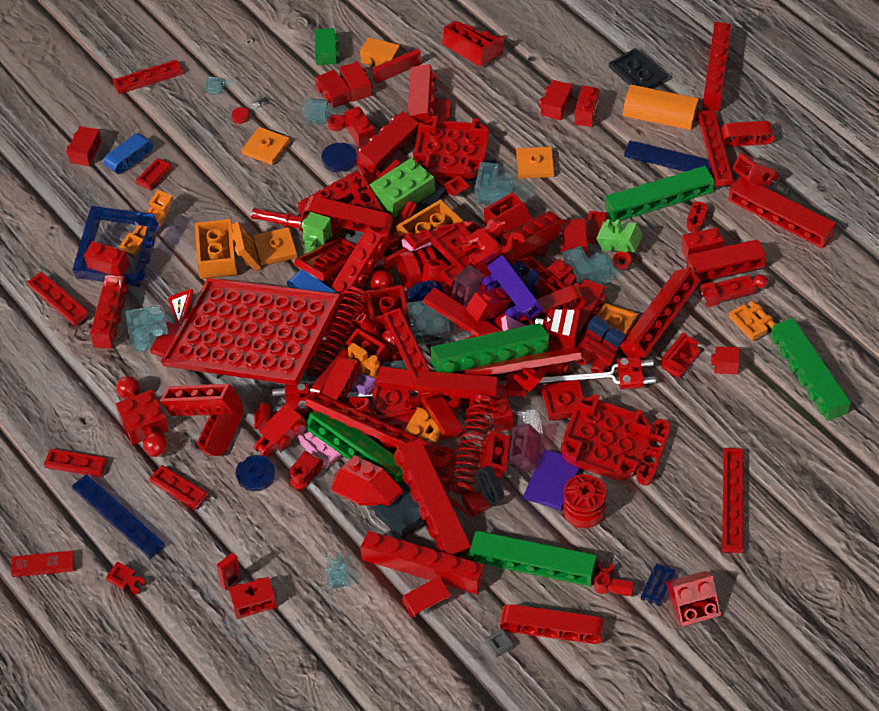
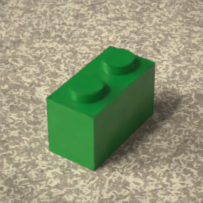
(325, 46)

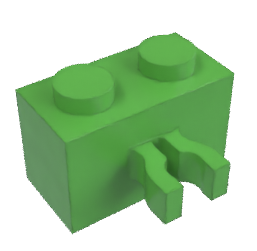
(316, 231)
(619, 236)

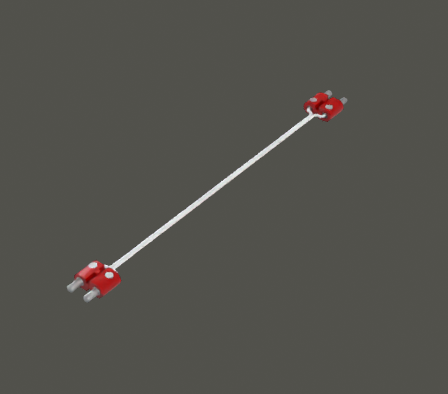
(628, 373)

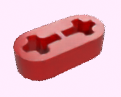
(700, 218)

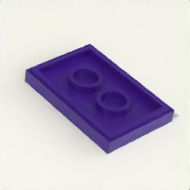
(549, 480)

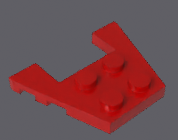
(446, 240)

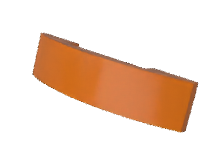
(159, 206)

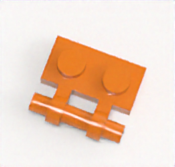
(747, 321)
(368, 365)
(421, 424)

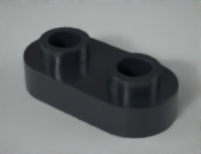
(490, 486)

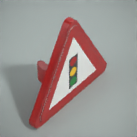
(180, 303)

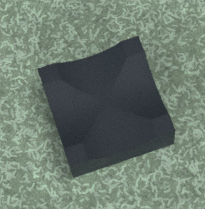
(402, 514)

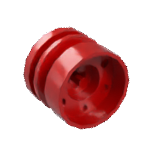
(411, 265)
(584, 501)

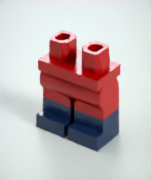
(598, 344)

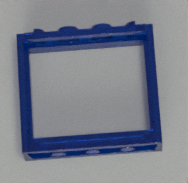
(97, 214)

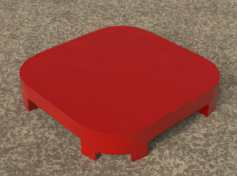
(451, 147)
(605, 438)

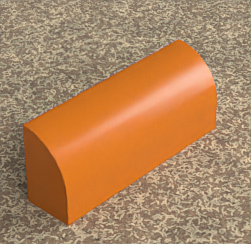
(660, 107)

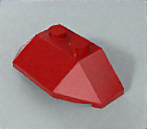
(365, 483)

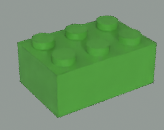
(402, 185)

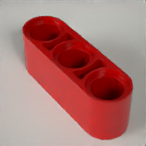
(747, 133)
(341, 378)

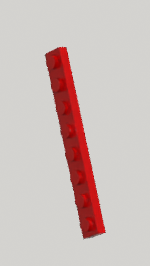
(373, 426)

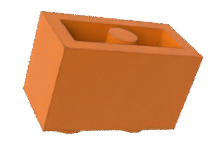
(378, 52)

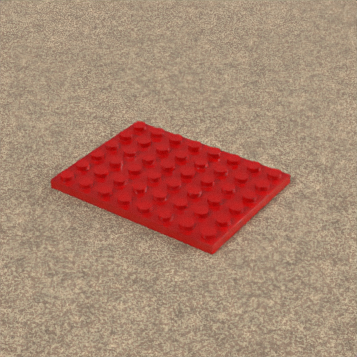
(251, 331)

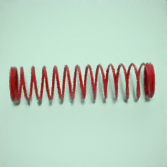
(360, 298)
(469, 489)

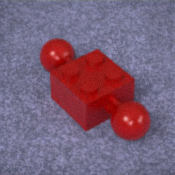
(383, 299)
(142, 416)

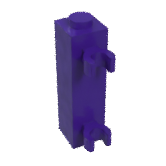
(514, 287)

